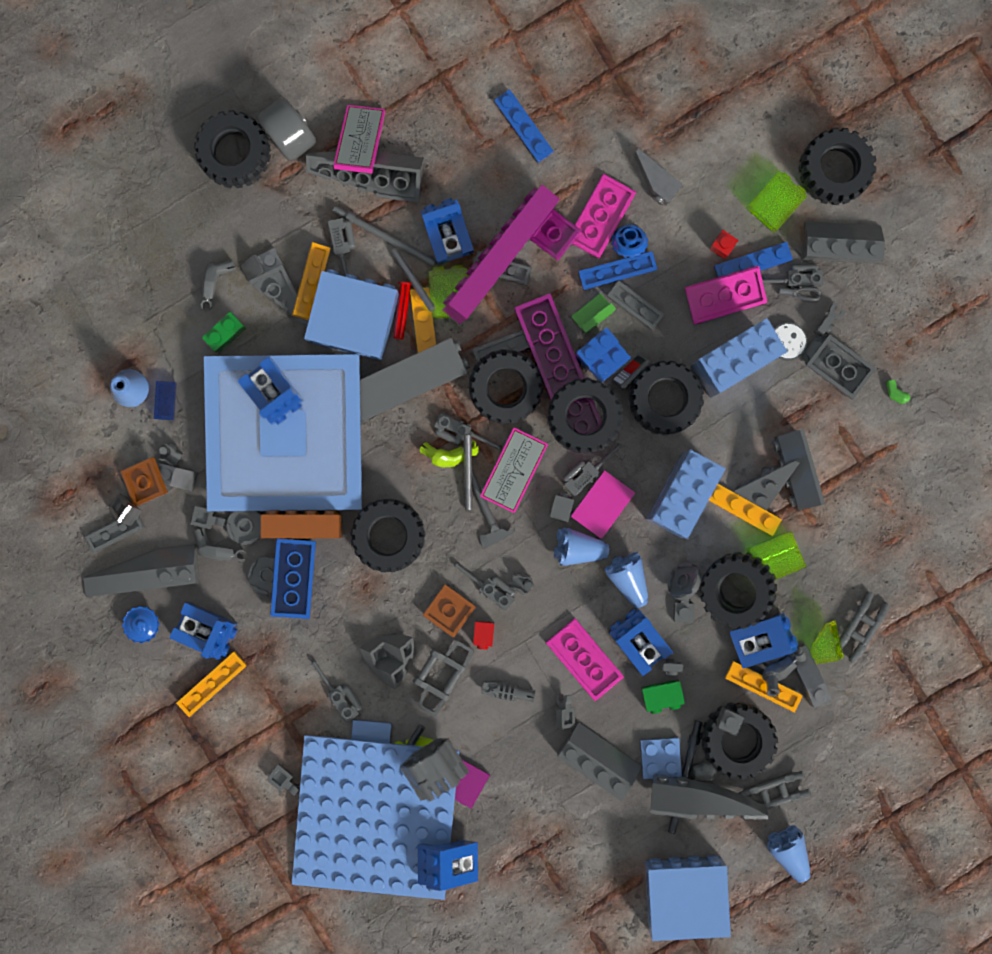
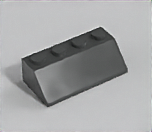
(843, 242)
(803, 482)
(599, 761)

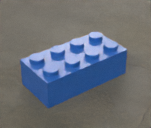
(292, 578)

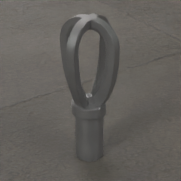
(794, 292)

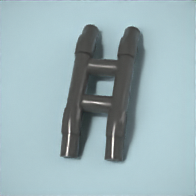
(873, 623)
(780, 782)

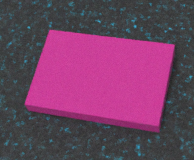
(602, 504)

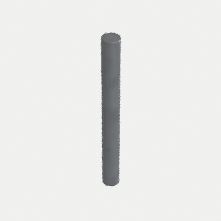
(413, 280)
(468, 471)

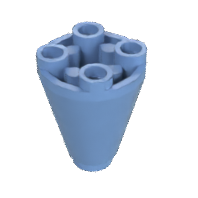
(134, 390)
(578, 548)
(629, 578)
(791, 852)

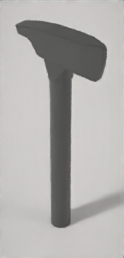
(496, 533)

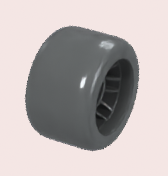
(286, 128)

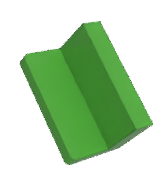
(593, 313)

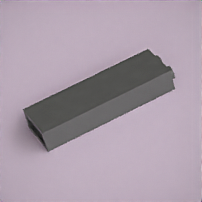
(411, 378)

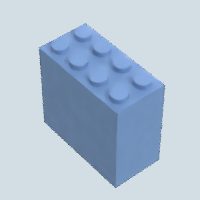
(352, 315)
(738, 358)
(685, 494)
(687, 898)

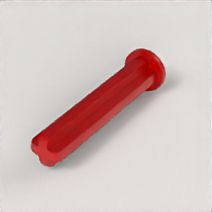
(401, 313)

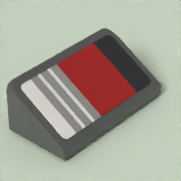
(630, 371)

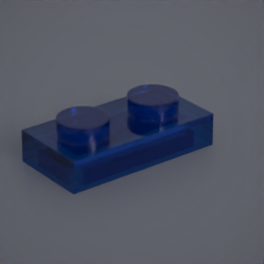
(165, 400)

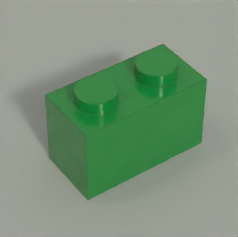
(224, 332)
(662, 696)

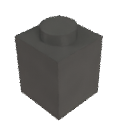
(561, 507)
(729, 721)

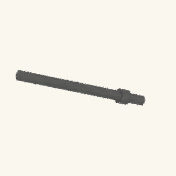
(352, 217)

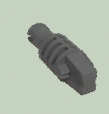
(507, 691)

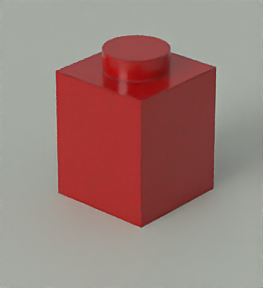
(723, 244)
(483, 634)

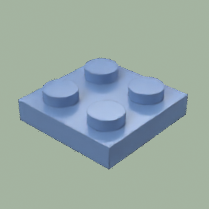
(660, 757)

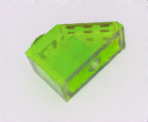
(827, 645)

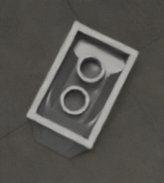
(838, 365)

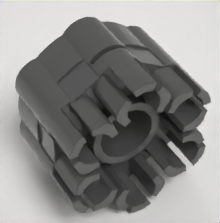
(431, 765)

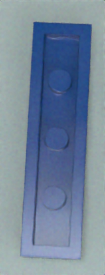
(523, 126)
(764, 259)
(617, 270)

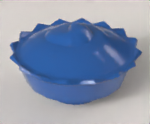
(629, 241)
(140, 624)

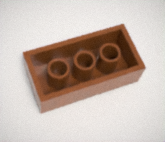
(301, 526)

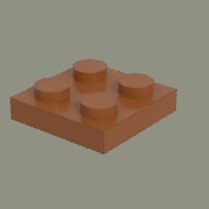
(144, 482)
(449, 610)

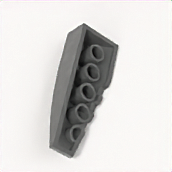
(392, 176)
(150, 571)
(690, 798)

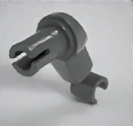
(210, 279)
(214, 552)
(781, 670)

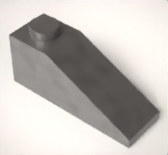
(659, 181)
(811, 680)

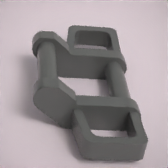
(459, 669)

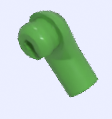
(896, 394)

